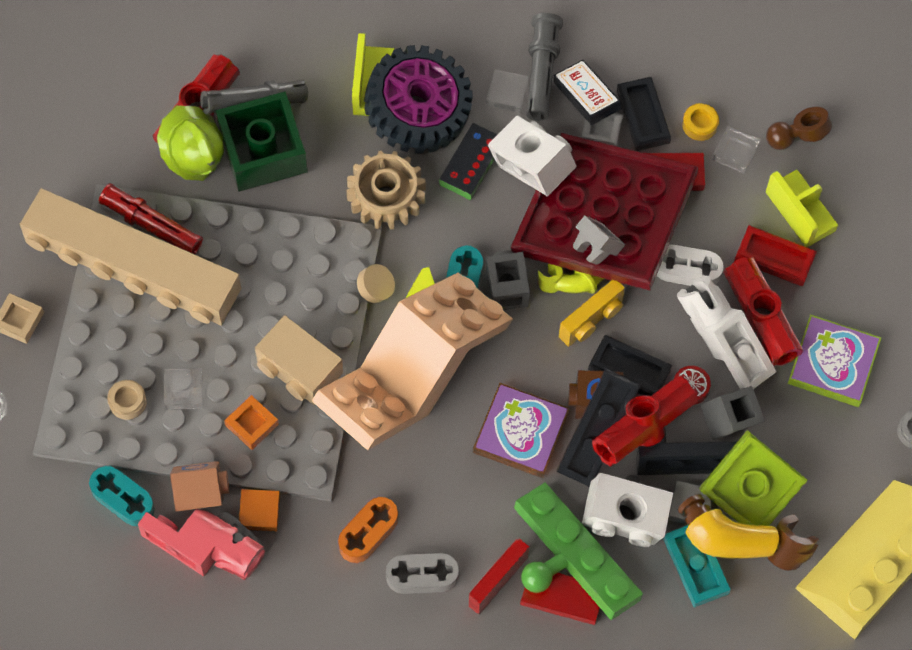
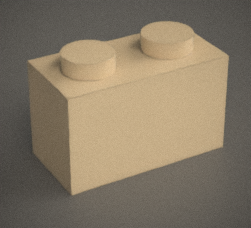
(297, 360)

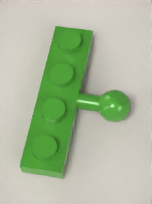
(575, 551)

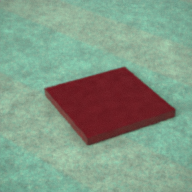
(623, 189)

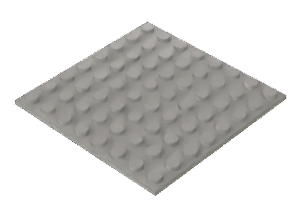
(111, 335)

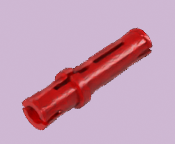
(139, 213)

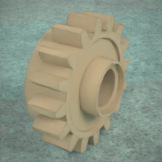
(381, 206)

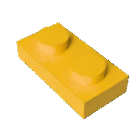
(582, 321)

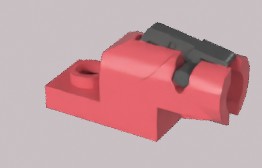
(206, 540)

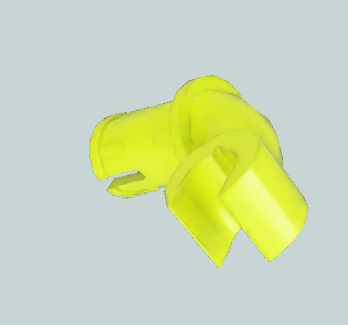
(567, 283)

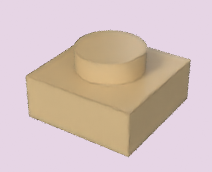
(19, 318)

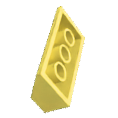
(865, 563)

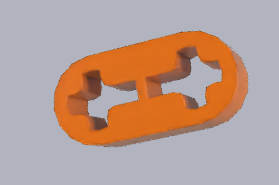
(361, 524)

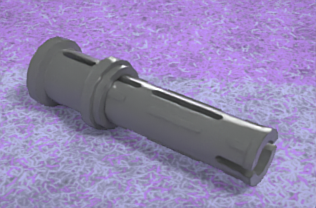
(543, 53)

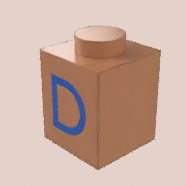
(198, 486)

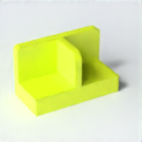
(801, 206)

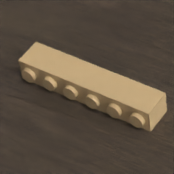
(130, 257)

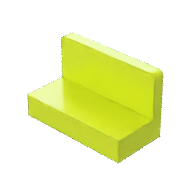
(365, 61)

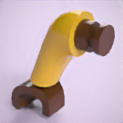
(724, 538)

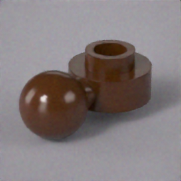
(809, 125)

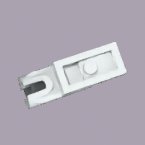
(726, 332)

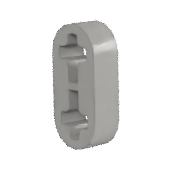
(424, 582)

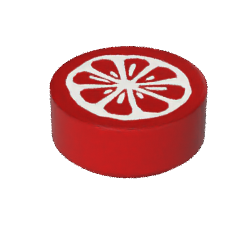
(698, 380)

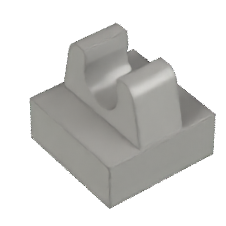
(600, 237)

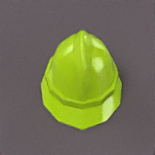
(190, 142)

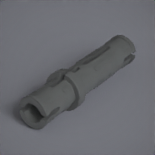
(224, 98)

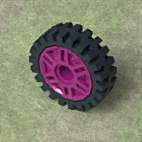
(411, 122)

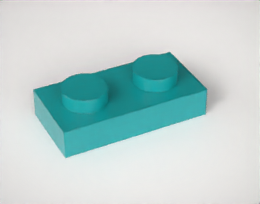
(698, 571)

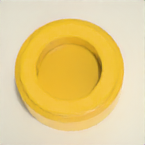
(700, 122)

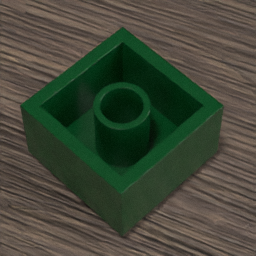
(262, 141)

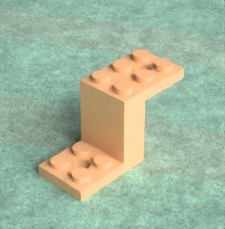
(412, 360)

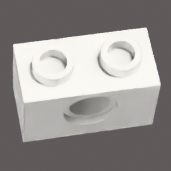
(532, 155)
(647, 503)

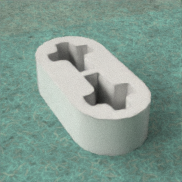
(688, 265)

